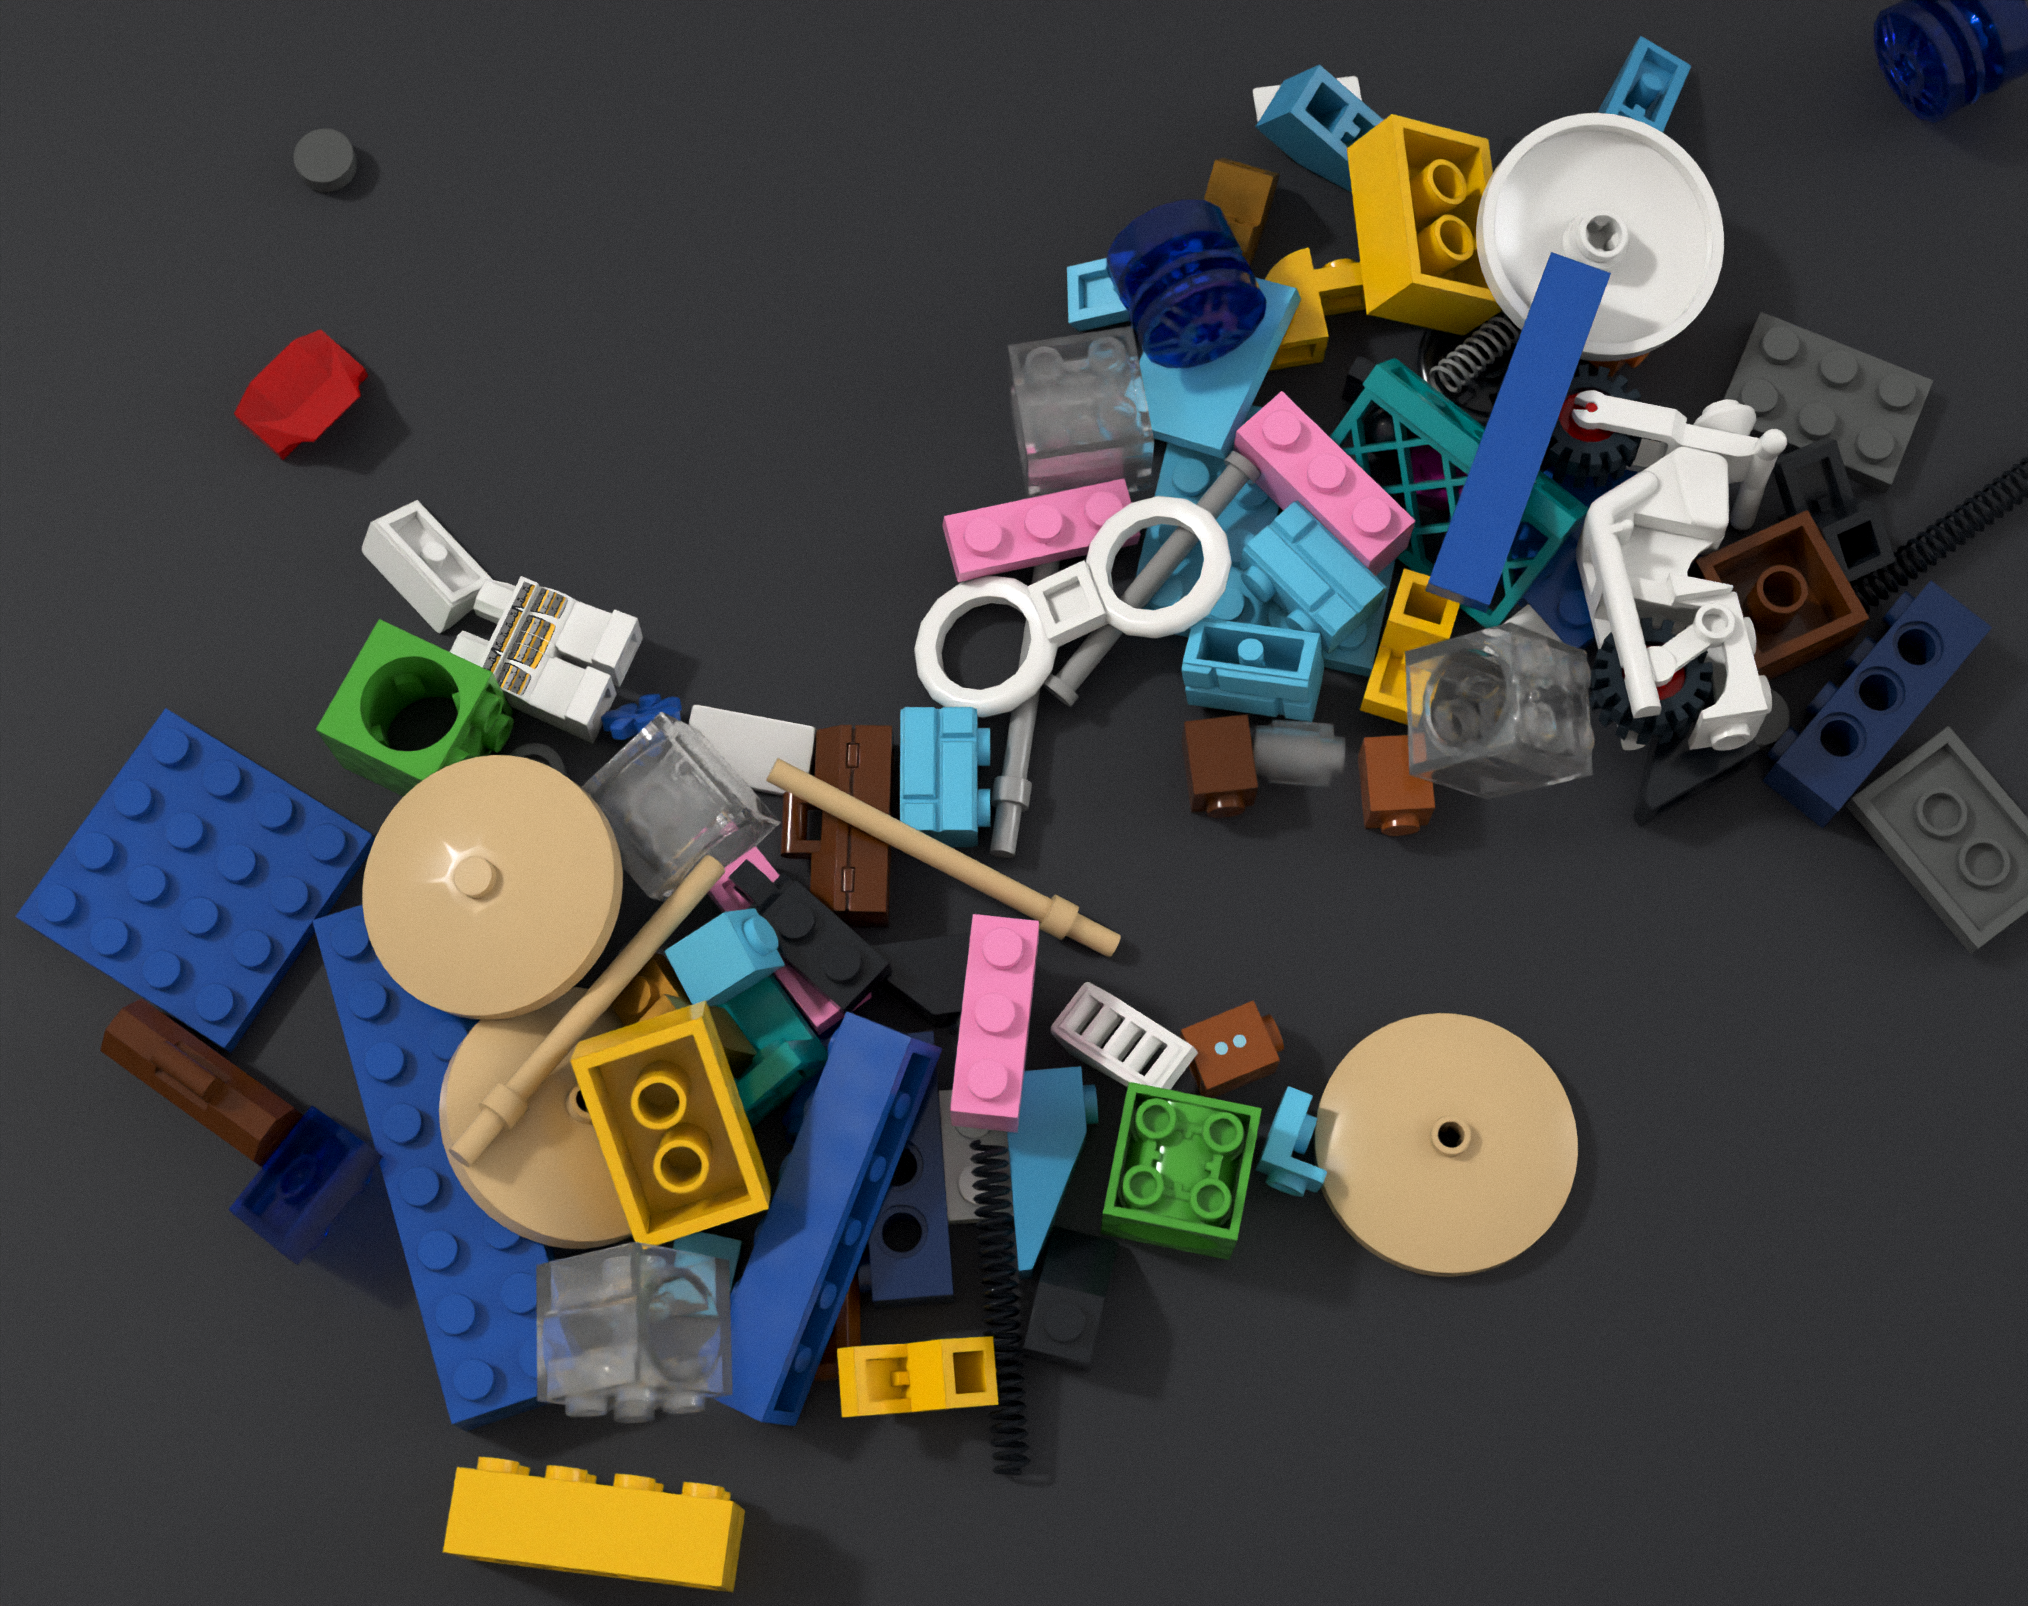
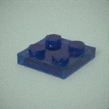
(306, 1185)

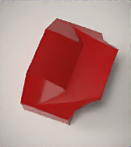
(300, 393)

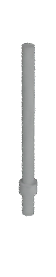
(1011, 789)

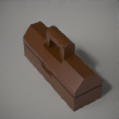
(847, 864)
(199, 1081)

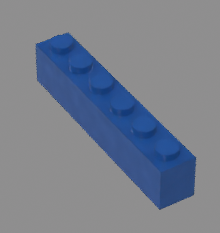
(823, 1214)

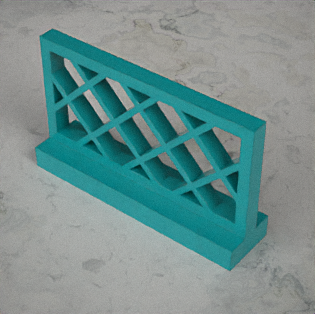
(1456, 438)

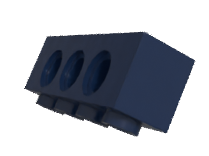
(1941, 634)
(925, 1272)

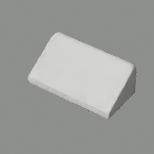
(424, 564)
(755, 743)

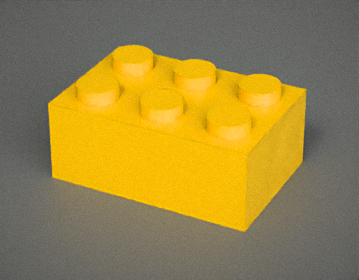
(1417, 223)
(671, 1125)

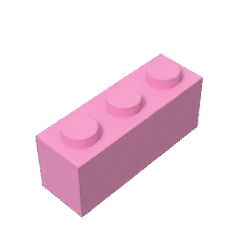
(1309, 467)
(994, 1023)

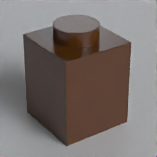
(1219, 765)

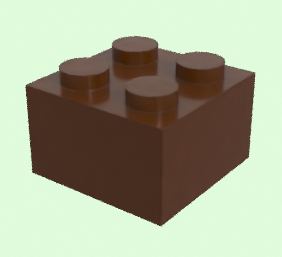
(1789, 592)

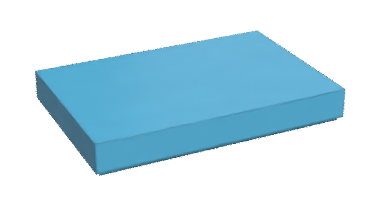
(1211, 401)

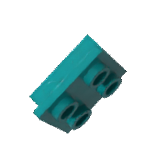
(784, 1047)

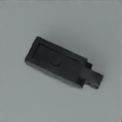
(813, 938)

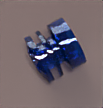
(1950, 51)
(1185, 284)

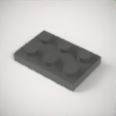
(1829, 391)
(1952, 837)

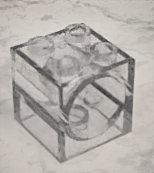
(1080, 412)
(1499, 712)
(674, 804)
(633, 1332)

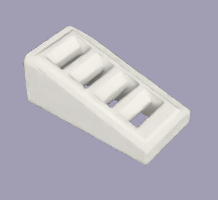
(1094, 1016)

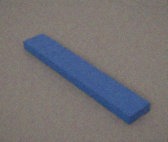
(1518, 433)

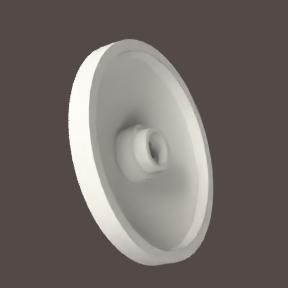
(1612, 200)

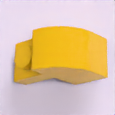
(1323, 292)
(1413, 622)
(917, 1376)

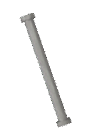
(1151, 578)

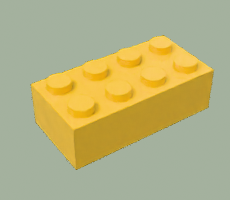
(595, 1528)

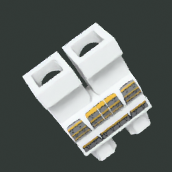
(552, 653)

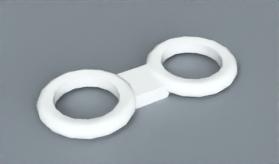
(1073, 605)

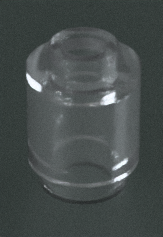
(1298, 752)

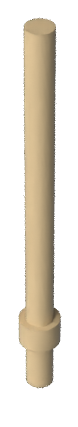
(1055, 915)
(506, 1102)

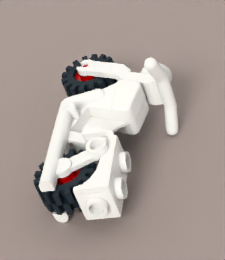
(1651, 621)

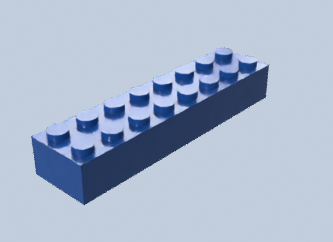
(465, 1267)

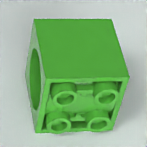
(389, 676)
(1180, 1171)

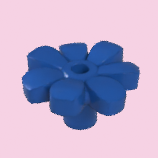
(631, 719)

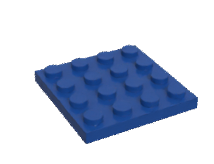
(197, 879)

